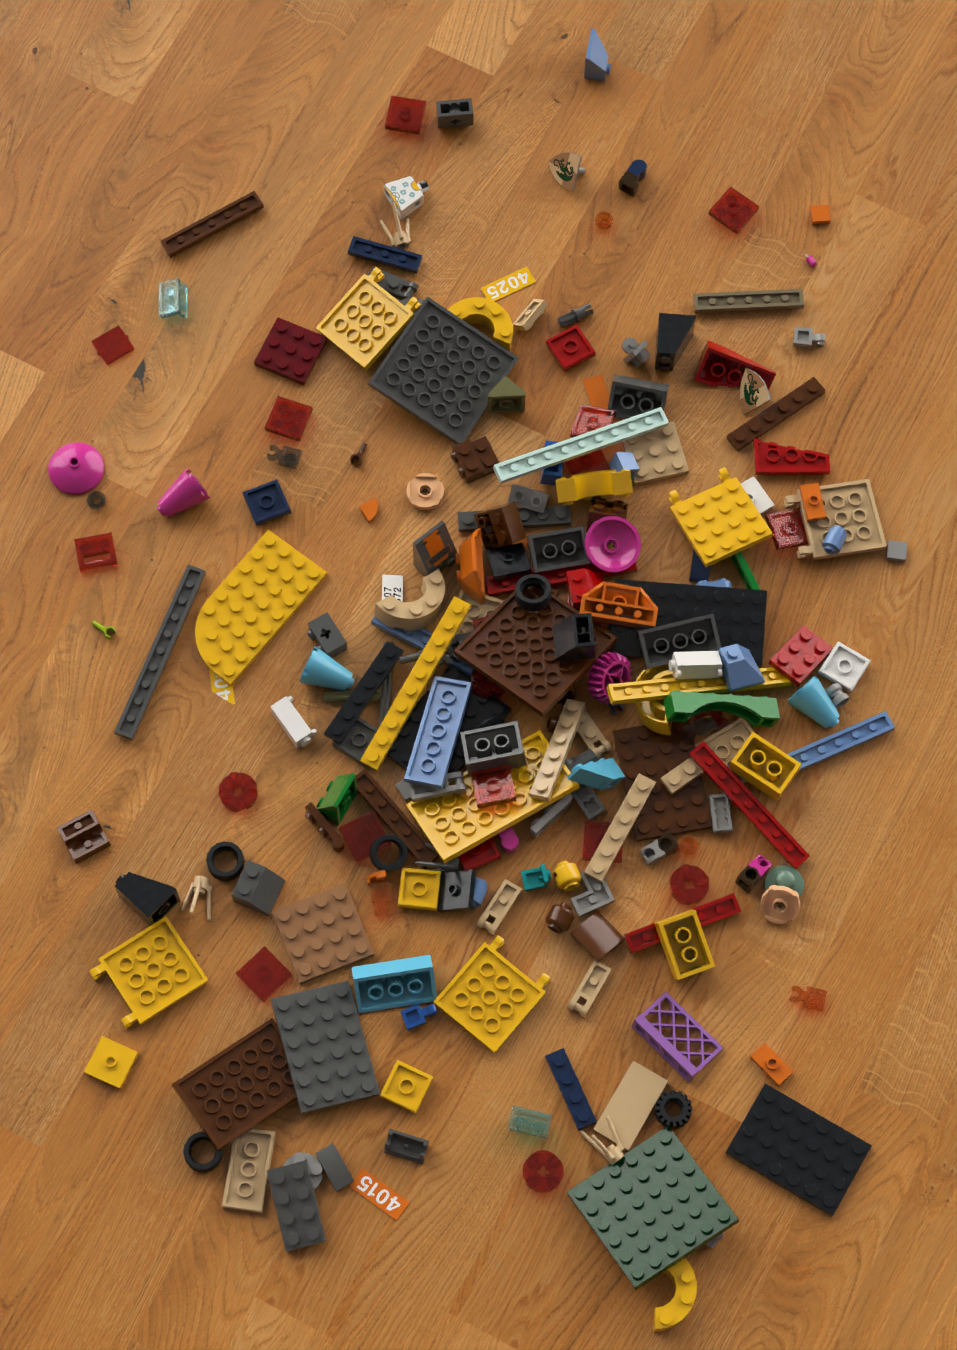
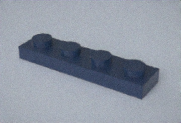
(385, 255)
(570, 1089)

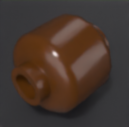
(559, 918)

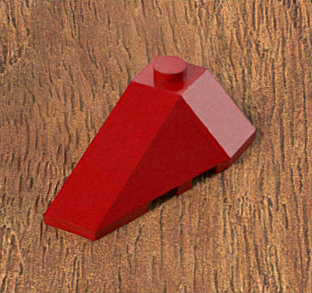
(726, 368)

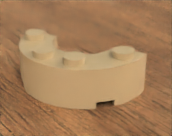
(417, 613)

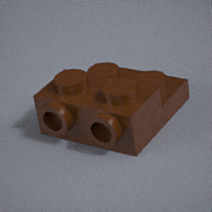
(474, 459)

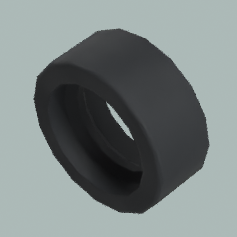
(533, 604)
(222, 846)
(402, 848)
(188, 1157)

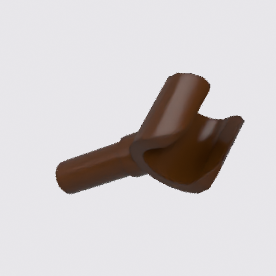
(358, 455)

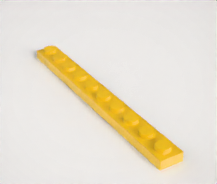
(415, 683)
(660, 688)

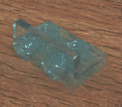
(173, 298)

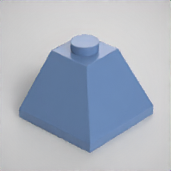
(596, 59)
(739, 668)

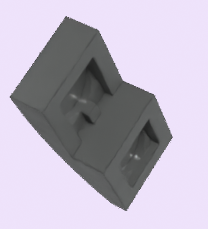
(334, 1167)

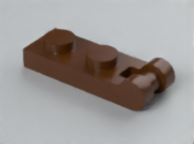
(325, 827)

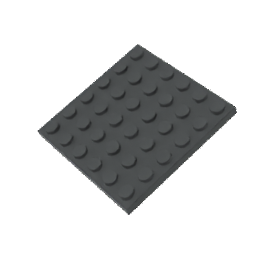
(442, 371)

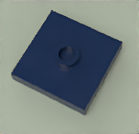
(266, 502)

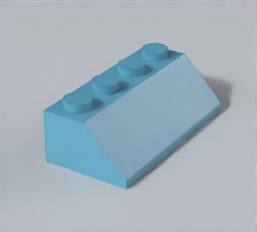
(394, 983)

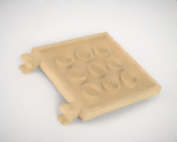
(846, 506)

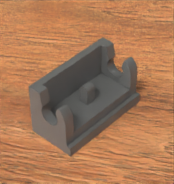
(589, 802)
(406, 1146)

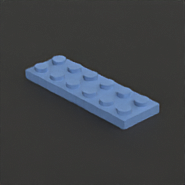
(438, 732)

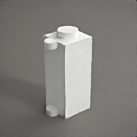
(696, 665)
(292, 722)

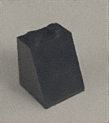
(672, 338)
(146, 896)

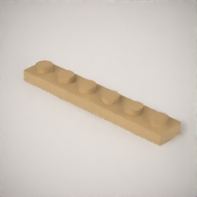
(557, 750)
(619, 828)

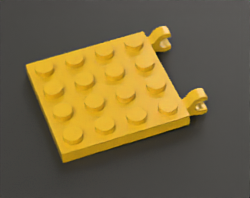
(367, 320)
(720, 520)
(151, 971)
(490, 996)

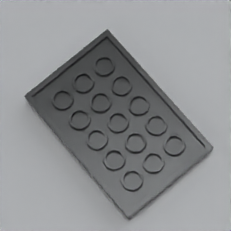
(325, 1047)

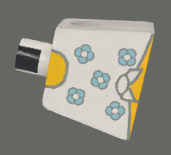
(406, 195)

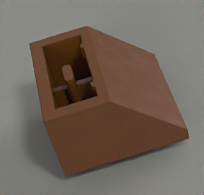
(601, 508)
(500, 526)

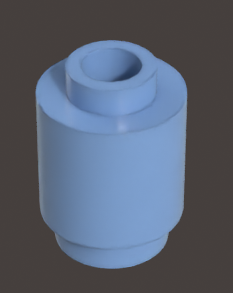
(834, 540)
(479, 892)

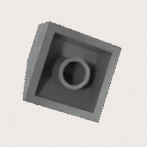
(257, 888)

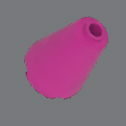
(182, 495)

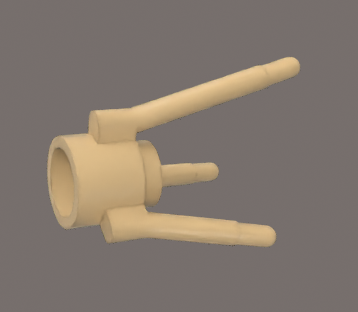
(401, 239)
(199, 887)
(611, 1153)

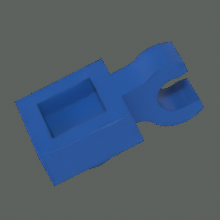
(415, 1016)

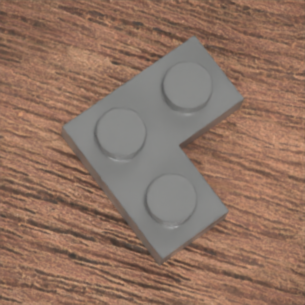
(596, 897)

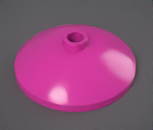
(80, 477)
(621, 535)

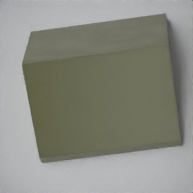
(506, 397)

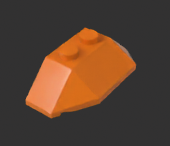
(471, 567)
(619, 605)

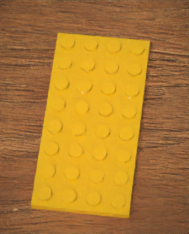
(457, 825)

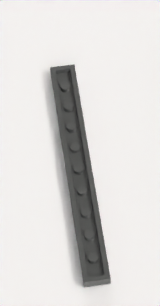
(160, 652)

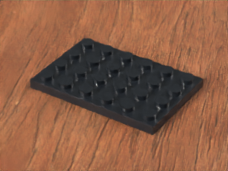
(477, 711)
(798, 1149)

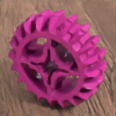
(609, 669)

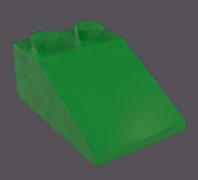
(338, 798)

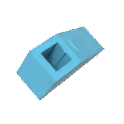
(599, 775)

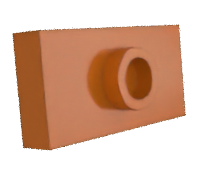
(812, 502)
(771, 1064)

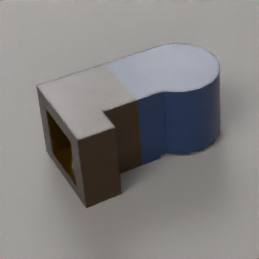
(630, 179)

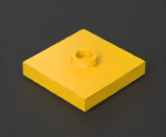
(419, 889)
(111, 1062)
(406, 1086)

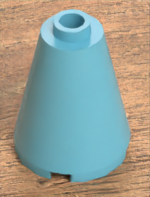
(326, 672)
(815, 703)

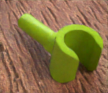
(104, 629)

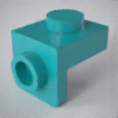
(536, 878)

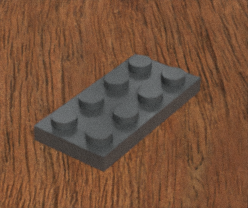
(296, 1205)

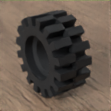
(664, 1118)

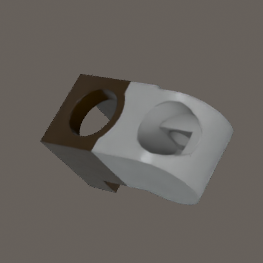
(659, 849)

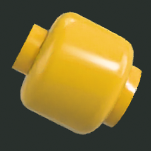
(567, 876)

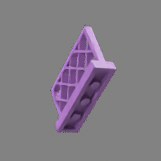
(665, 1048)

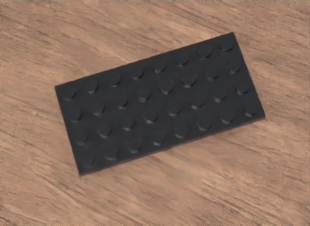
(736, 611)

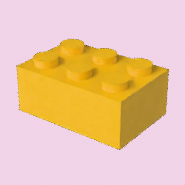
(765, 766)
(684, 944)

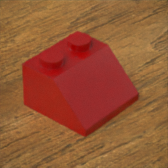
(580, 582)

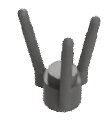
(447, 867)

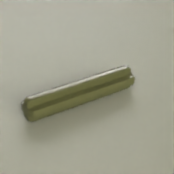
(342, 696)

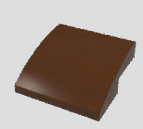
(83, 836)
(597, 936)

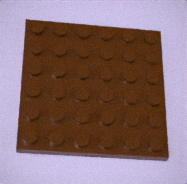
(519, 651)

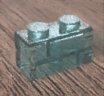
(529, 1122)

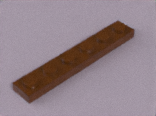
(212, 224)
(775, 414)
(394, 818)

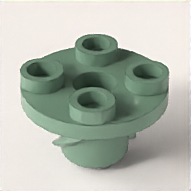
(785, 876)

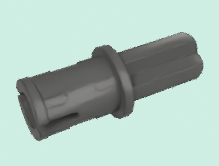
(575, 315)

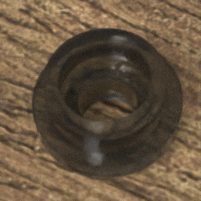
(96, 495)

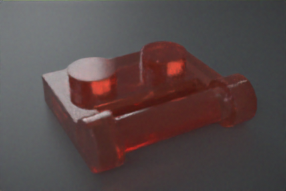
(95, 546)

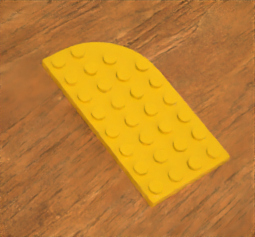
(253, 605)

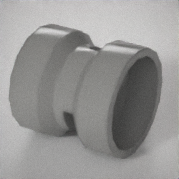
(836, 695)

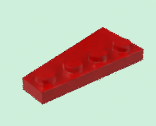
(782, 460)

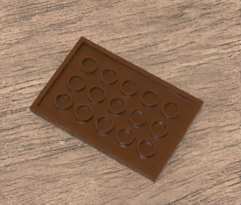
(654, 756)
(239, 1086)

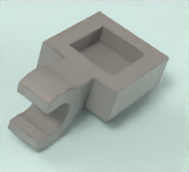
(805, 337)

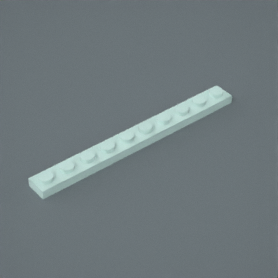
(580, 445)

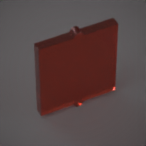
(112, 345)

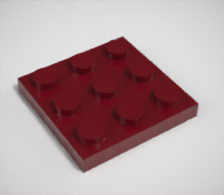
(290, 351)

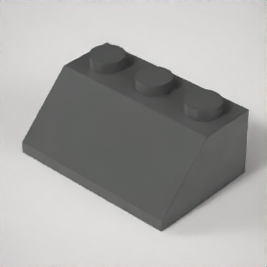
(636, 396)
(557, 549)
(493, 747)

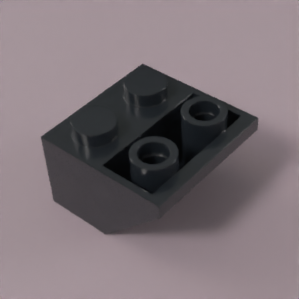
(574, 638)

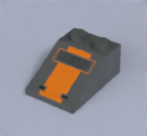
(434, 550)

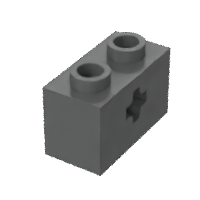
(454, 113)
(326, 627)

